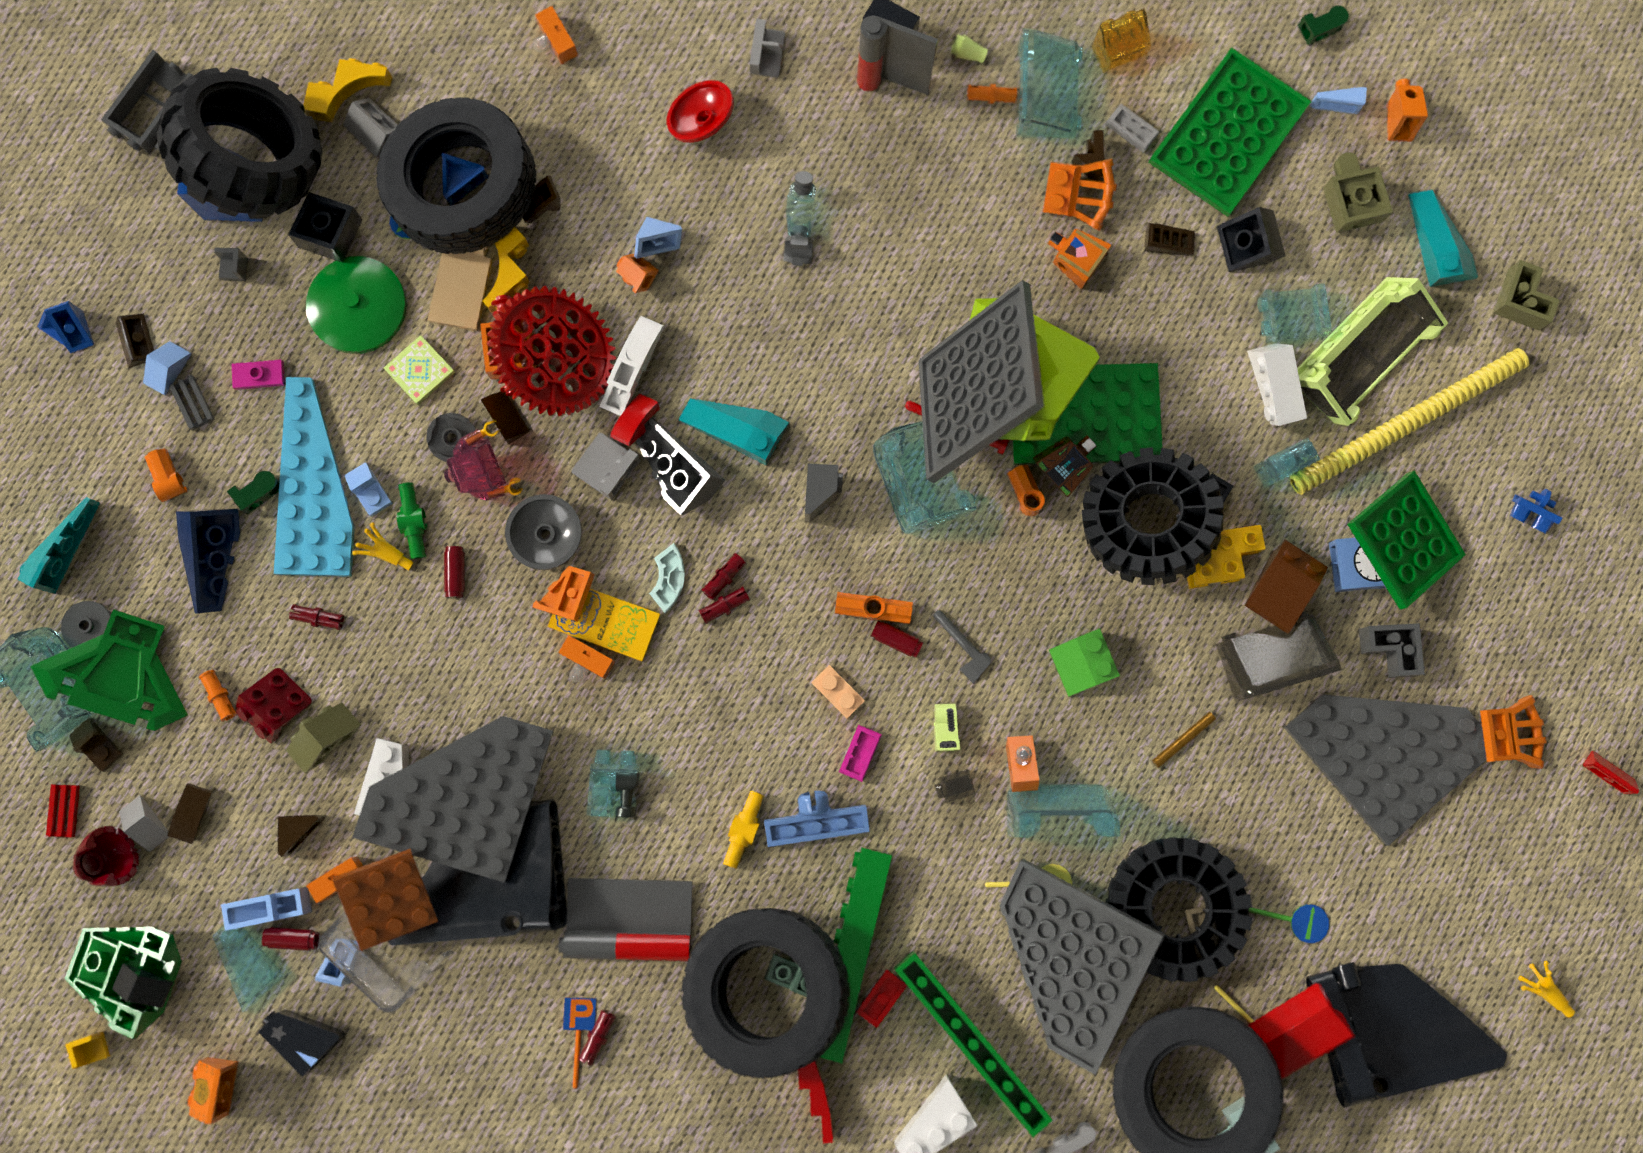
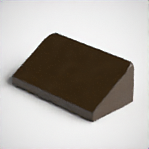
(134, 338)
(506, 416)

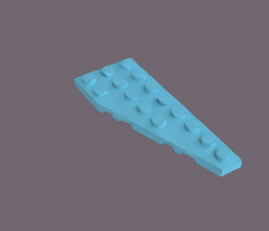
(313, 511)

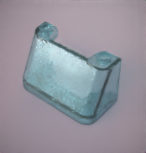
(1048, 85)
(914, 499)
(51, 717)
(1061, 800)

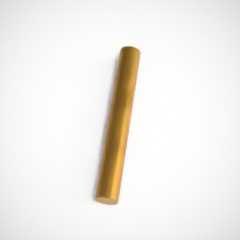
(1184, 739)

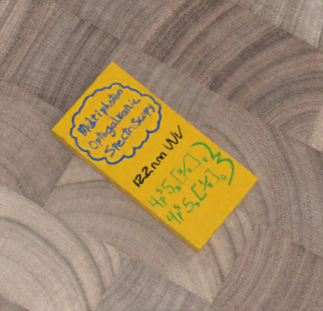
(611, 625)

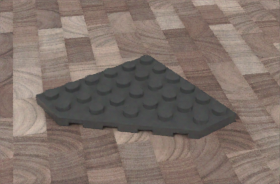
(1389, 755)
(462, 800)
(1077, 961)

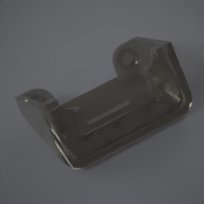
(1275, 659)

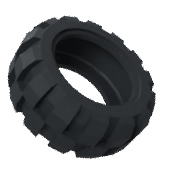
(225, 178)

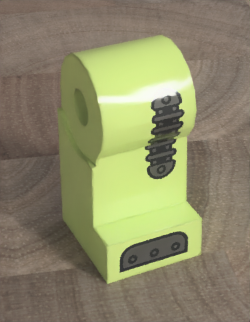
(946, 728)

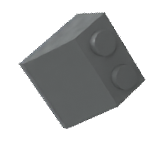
(821, 488)

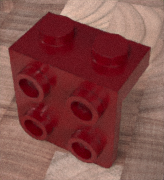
(271, 704)

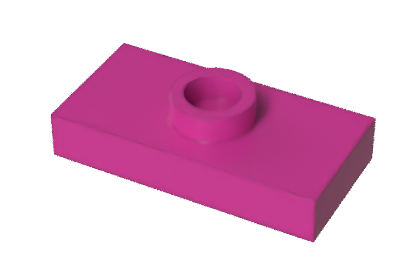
(258, 374)
(860, 753)

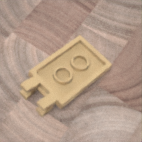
(460, 289)

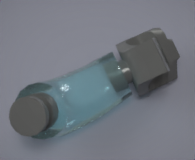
(799, 220)

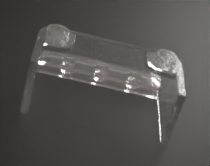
(375, 970)

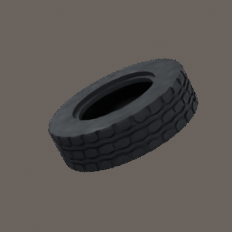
(435, 131)
(707, 1002)
(1208, 1028)

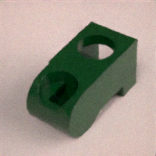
(1323, 26)
(255, 493)

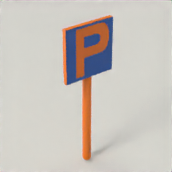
(578, 1016)

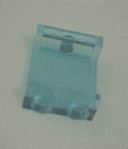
(1295, 314)

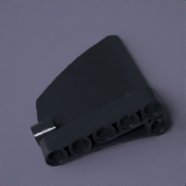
(484, 907)
(1401, 1032)

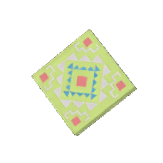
(419, 370)

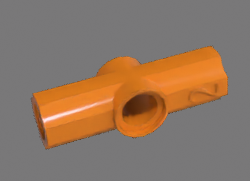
(891, 610)

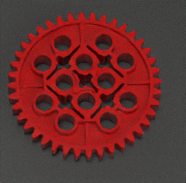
(510, 345)

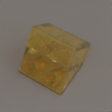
(1122, 40)

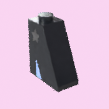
(300, 1039)

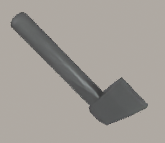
(979, 661)

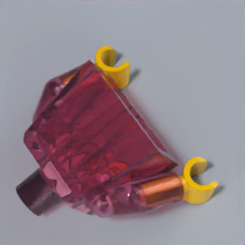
(476, 467)

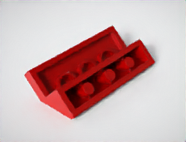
(1302, 1029)

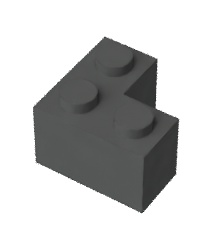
(1401, 645)

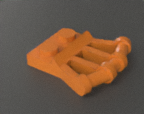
(1064, 186)
(1501, 733)

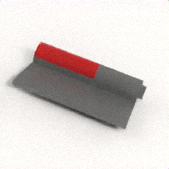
(895, 55)
(628, 919)

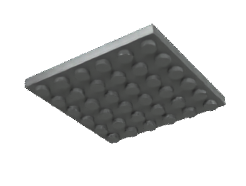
(980, 382)

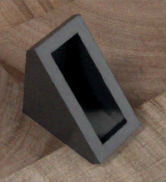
(142, 986)

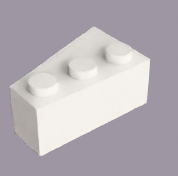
(1278, 383)
(386, 760)
(937, 1122)

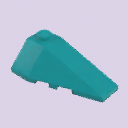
(1441, 245)
(741, 428)
(52, 558)

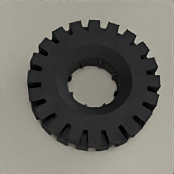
(1159, 554)
(1220, 886)

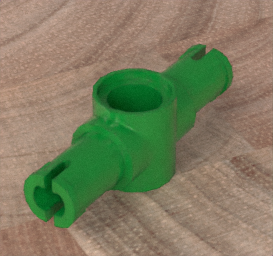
(411, 520)

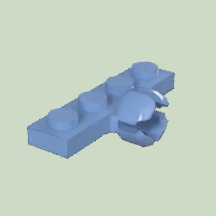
(816, 822)

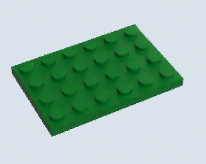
(1229, 132)
(1114, 409)

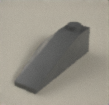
(681, 473)

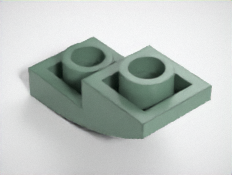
(786, 974)

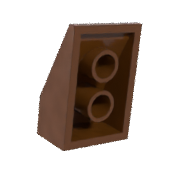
(1286, 586)

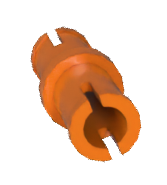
(992, 93)
(217, 695)

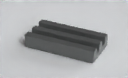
(182, 384)

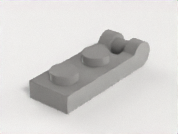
(1068, 1144)

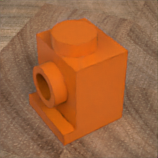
(636, 272)

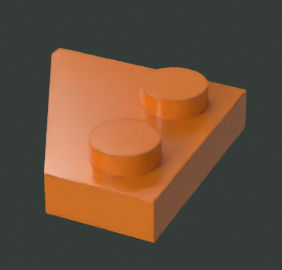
(567, 594)

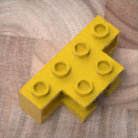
(1226, 560)

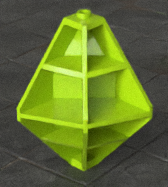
(1063, 369)

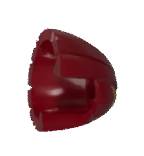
(106, 858)

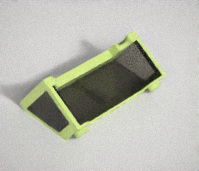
(1368, 347)

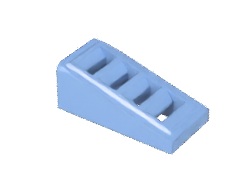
(1342, 100)

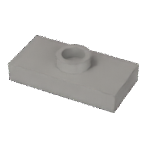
(1132, 128)

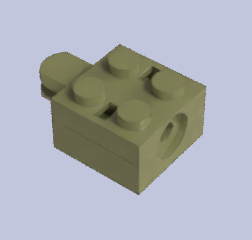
(1356, 195)

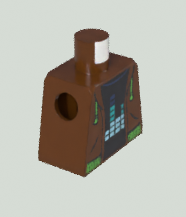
(1066, 462)

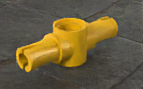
(743, 829)

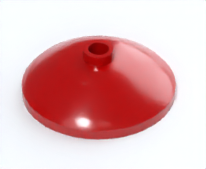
(700, 111)

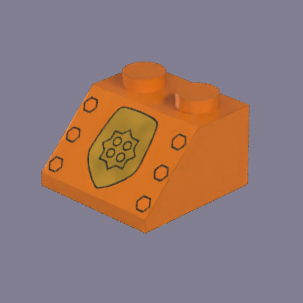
(212, 1089)

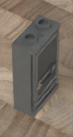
(152, 69)

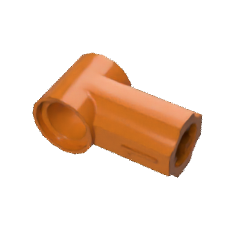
(166, 481)
(1025, 488)

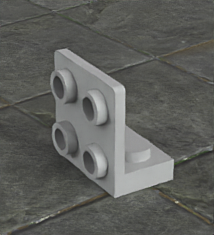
(606, 465)

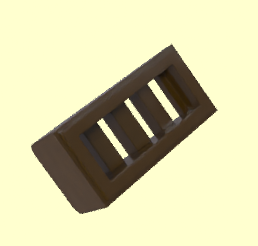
(1162, 230)

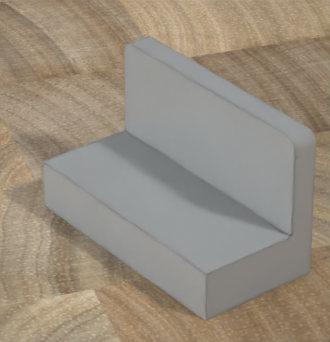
(369, 124)

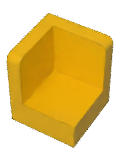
(87, 1050)

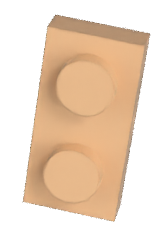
(838, 692)

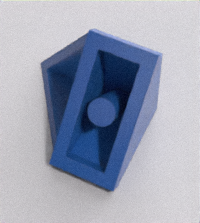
(460, 177)
(67, 326)

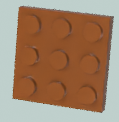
(385, 899)

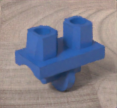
(1545, 518)

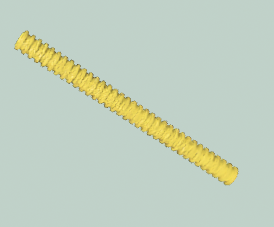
(1410, 420)

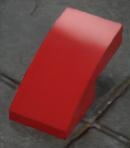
(631, 422)

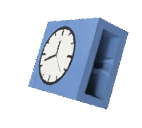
(1352, 567)

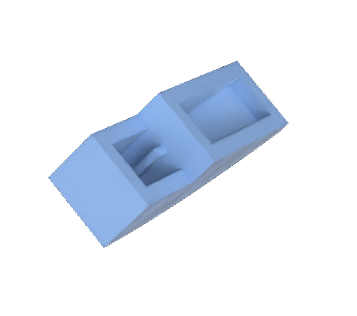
(266, 908)

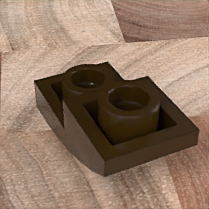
(189, 813)

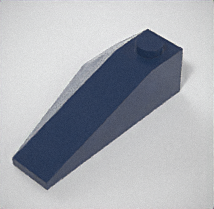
(206, 549)

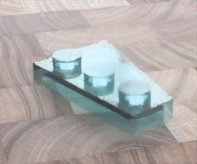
(247, 965)

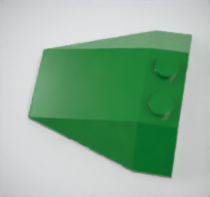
(99, 961)

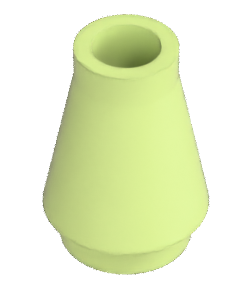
(968, 49)

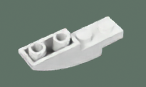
(630, 365)

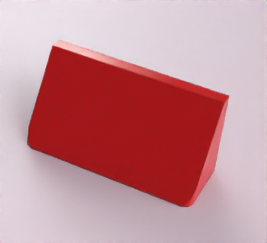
(1611, 773)

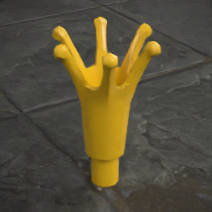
(383, 550)
(1548, 990)

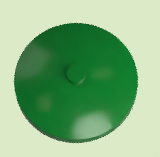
(356, 305)

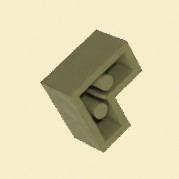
(1521, 301)
(321, 735)

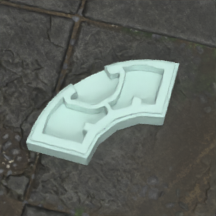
(670, 578)

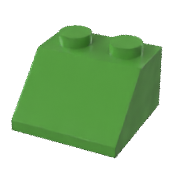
(1084, 662)

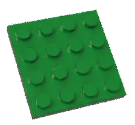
(1406, 540)

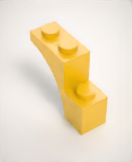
(352, 75)
(510, 276)

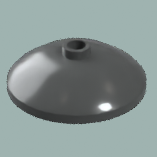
(534, 517)

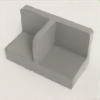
(766, 50)

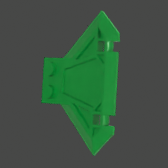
(115, 674)

